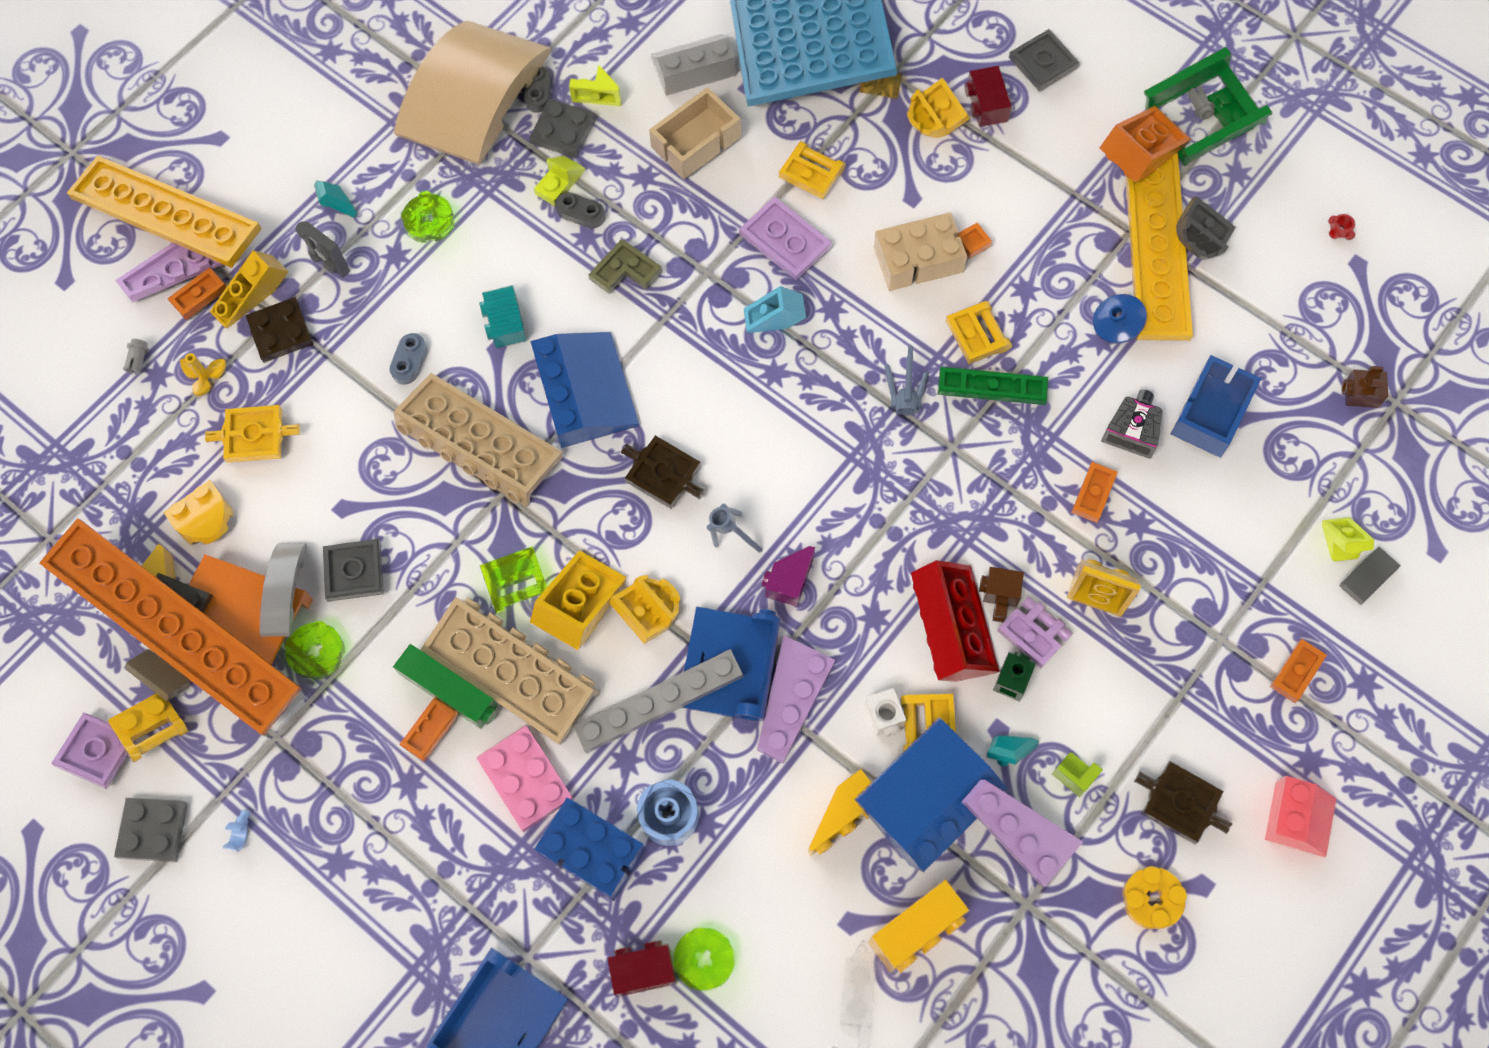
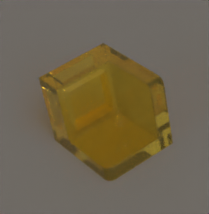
(884, 87)

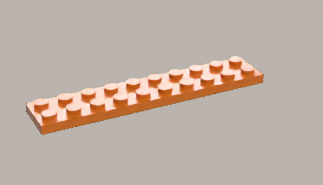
(171, 626)

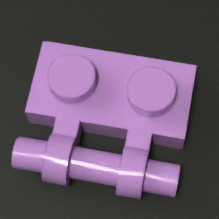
(1029, 637)

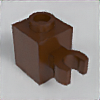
(1366, 387)
(1001, 588)

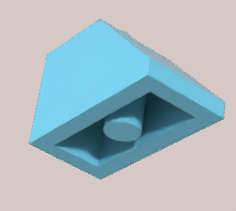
(775, 311)

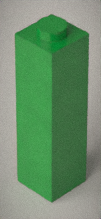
(446, 686)

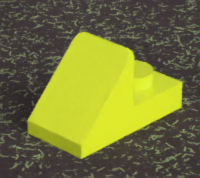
(601, 91)
(559, 179)
(1346, 539)

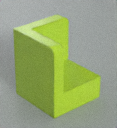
(1076, 774)

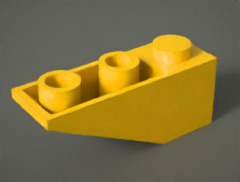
(250, 286)
(840, 813)

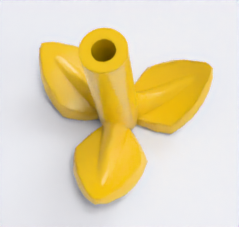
(194, 369)

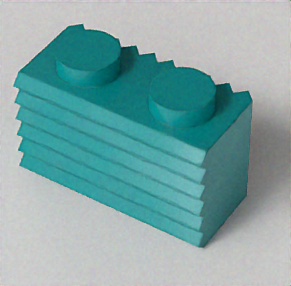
(503, 316)

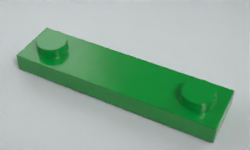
(993, 385)

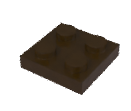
(279, 329)

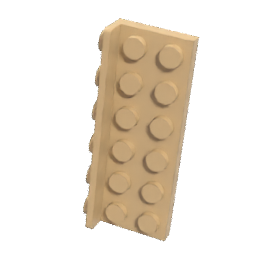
(476, 438)
(510, 669)

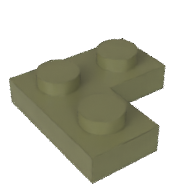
(621, 262)

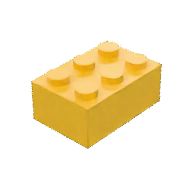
(919, 927)

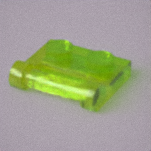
(511, 571)

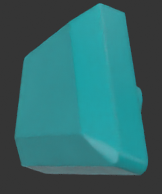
(333, 196)
(1011, 749)

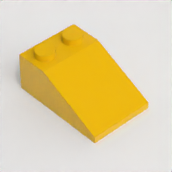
(1103, 587)
(576, 599)

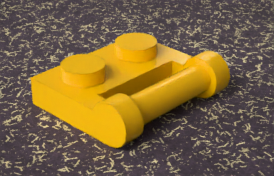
(808, 175)
(971, 335)
(935, 707)
(141, 720)

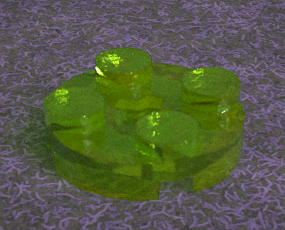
(423, 205)
(299, 645)
(707, 977)

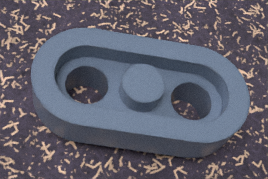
(408, 356)

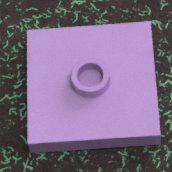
(91, 752)

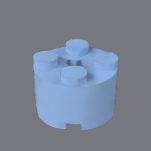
(661, 797)

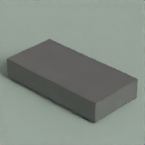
(1369, 575)

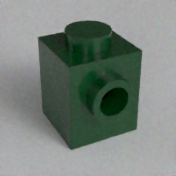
(1014, 676)

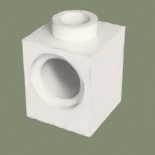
(885, 700)

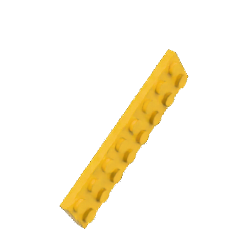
(165, 211)
(1158, 254)

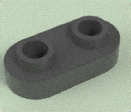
(539, 87)
(578, 210)

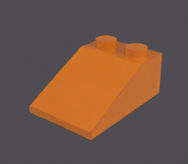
(1143, 143)

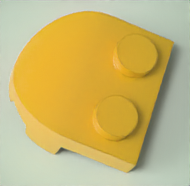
(936, 111)
(200, 515)
(647, 606)

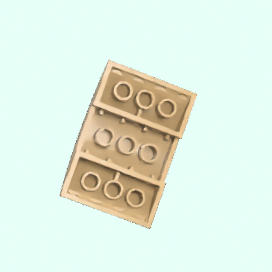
(467, 89)

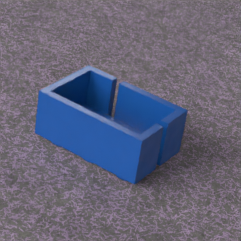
(1215, 407)
(590, 847)

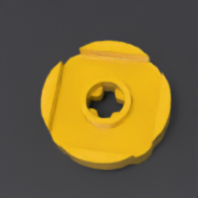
(1171, 896)

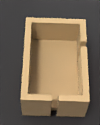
(695, 133)
(923, 244)

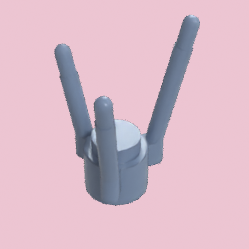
(906, 401)
(724, 522)

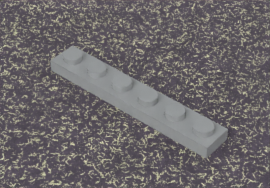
(658, 701)

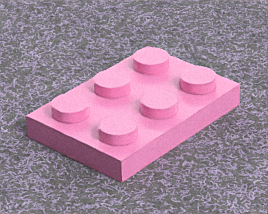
(524, 778)

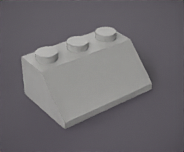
(695, 64)

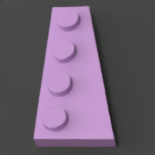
(163, 270)
(794, 690)
(1025, 834)

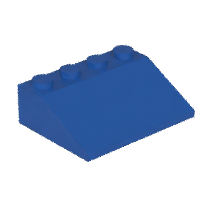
(584, 386)
(922, 795)

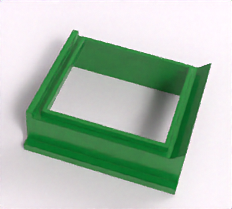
(1197, 75)

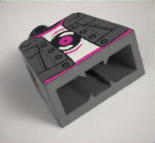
(1135, 425)

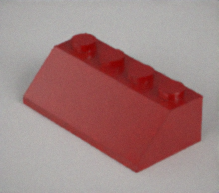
(954, 621)

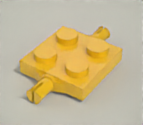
(252, 433)

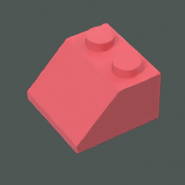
(1301, 816)

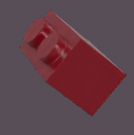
(988, 96)
(641, 969)

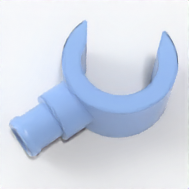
(239, 832)

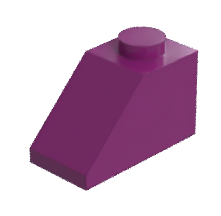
(789, 577)

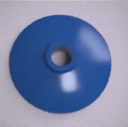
(1120, 328)

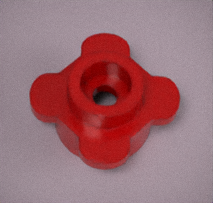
(1344, 221)

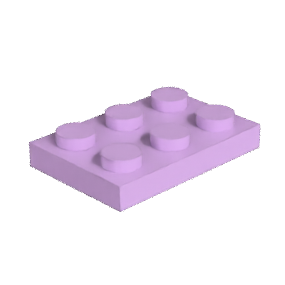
(785, 238)

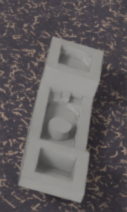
(279, 589)

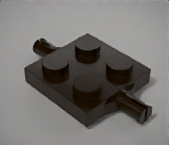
(662, 471)
(1182, 802)

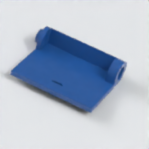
(753, 646)
(499, 1009)

